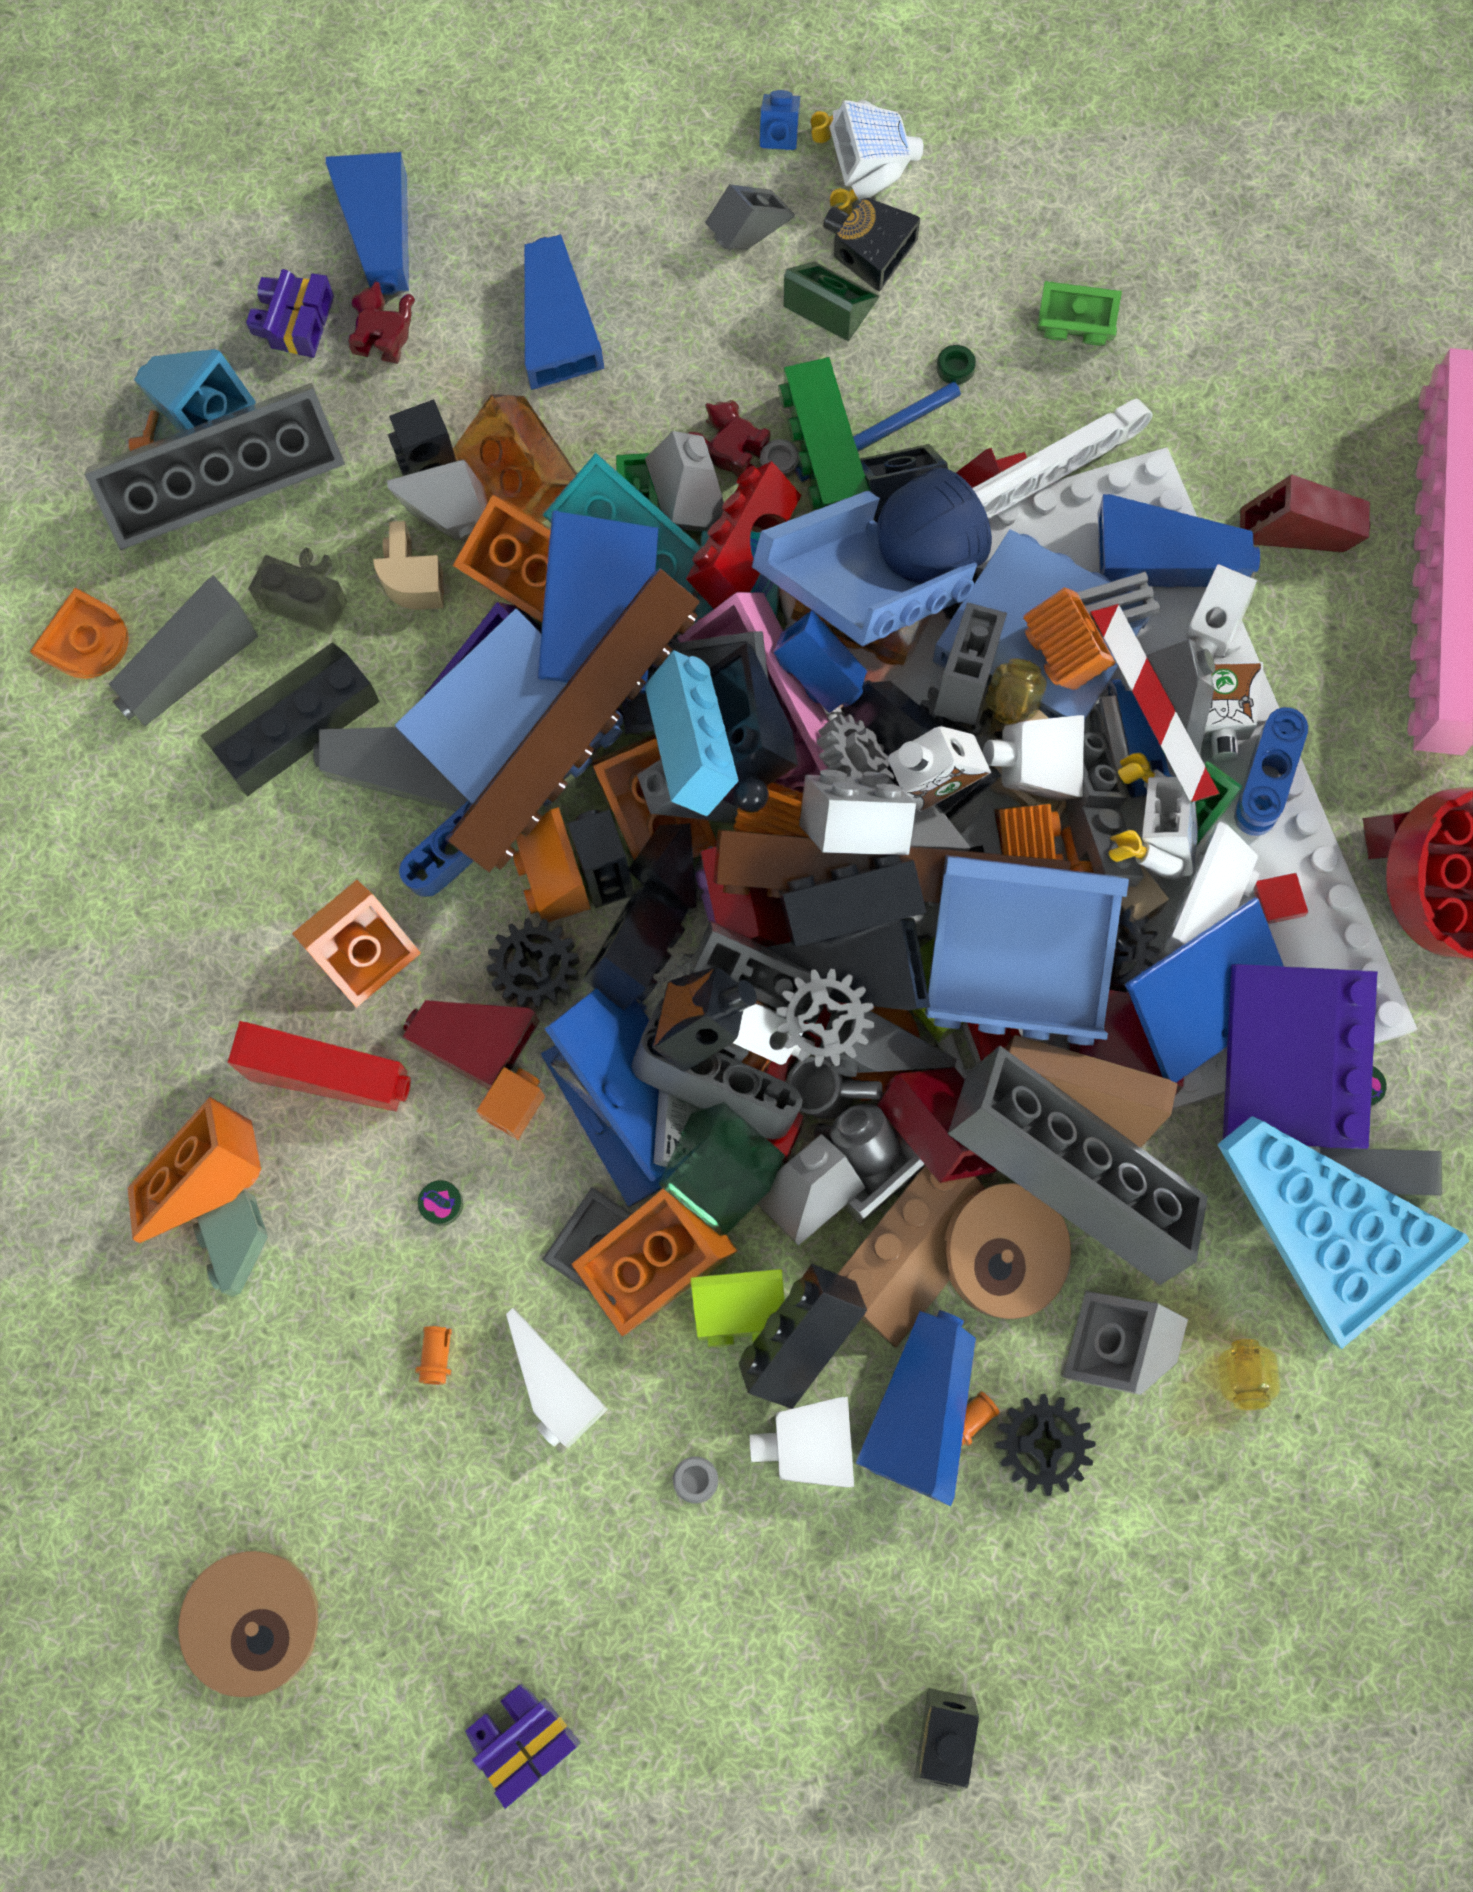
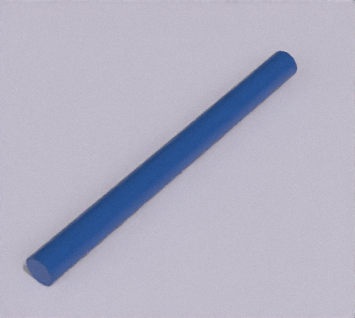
(901, 419)

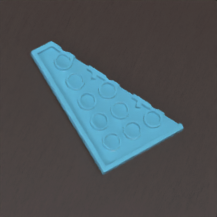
(1337, 1232)

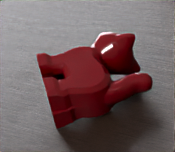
(380, 328)
(735, 438)

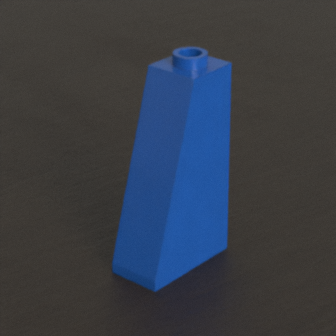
(376, 213)
(557, 321)
(1168, 545)
(924, 1410)

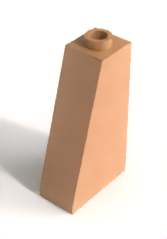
(1119, 1095)

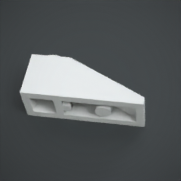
(553, 1388)

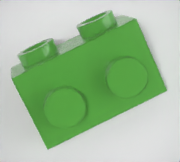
(1078, 312)

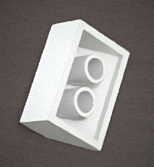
(1214, 889)

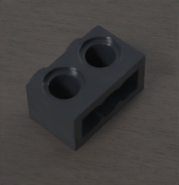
(420, 439)

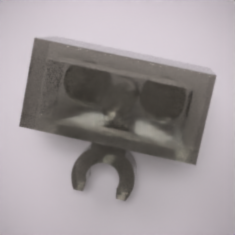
(299, 592)

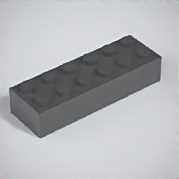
(214, 466)
(1079, 1166)

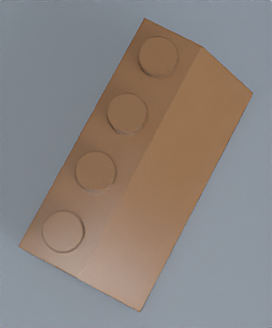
(905, 1255)

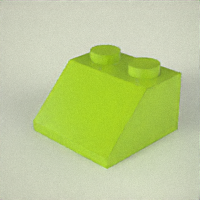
(735, 1305)

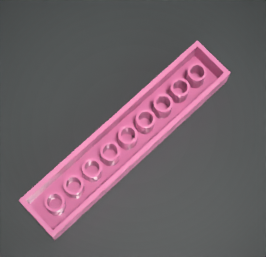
(1445, 568)

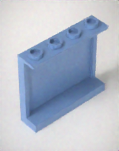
(837, 571)
(1017, 581)
(487, 708)
(1024, 949)

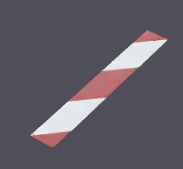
(1154, 703)

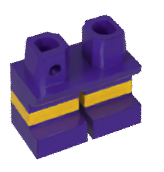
(294, 313)
(524, 1751)

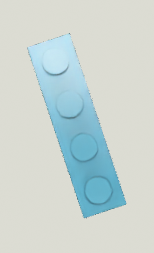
(690, 733)

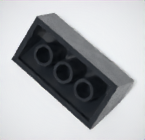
(286, 717)

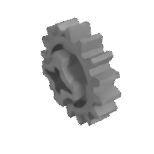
(851, 748)
(819, 998)

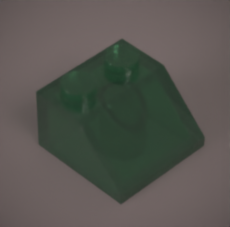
(720, 1167)

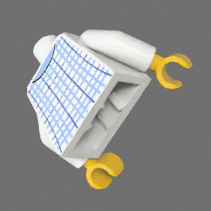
(868, 147)
(1168, 824)

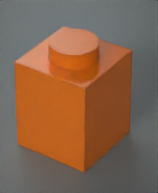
(512, 1101)

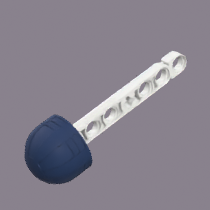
(944, 522)

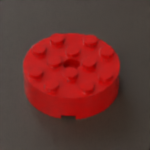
(1433, 873)

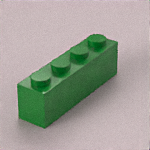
(822, 432)

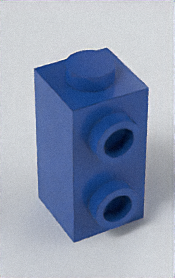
(820, 663)

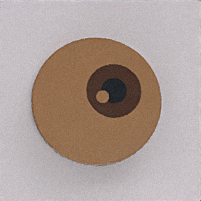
(1007, 1251)
(248, 1624)

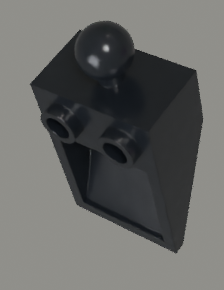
(754, 728)

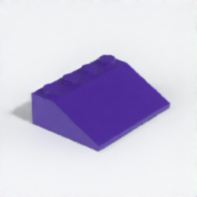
(1301, 1052)

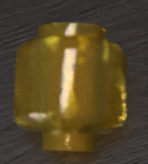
(1016, 691)
(1248, 1375)

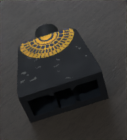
(872, 239)
(947, 1740)

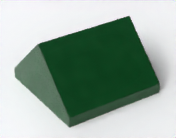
(827, 298)

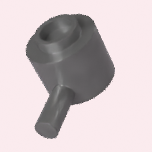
(826, 1091)
(863, 1138)

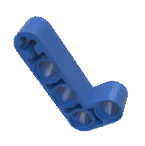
(422, 857)

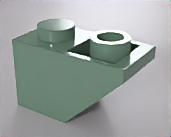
(233, 1241)

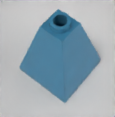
(193, 387)

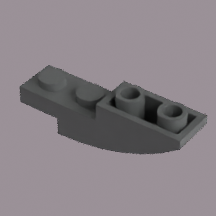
(1098, 812)

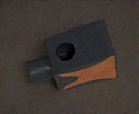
(701, 1016)

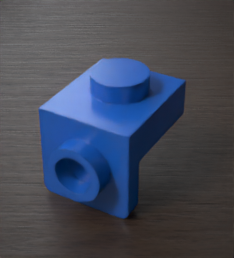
(779, 120)

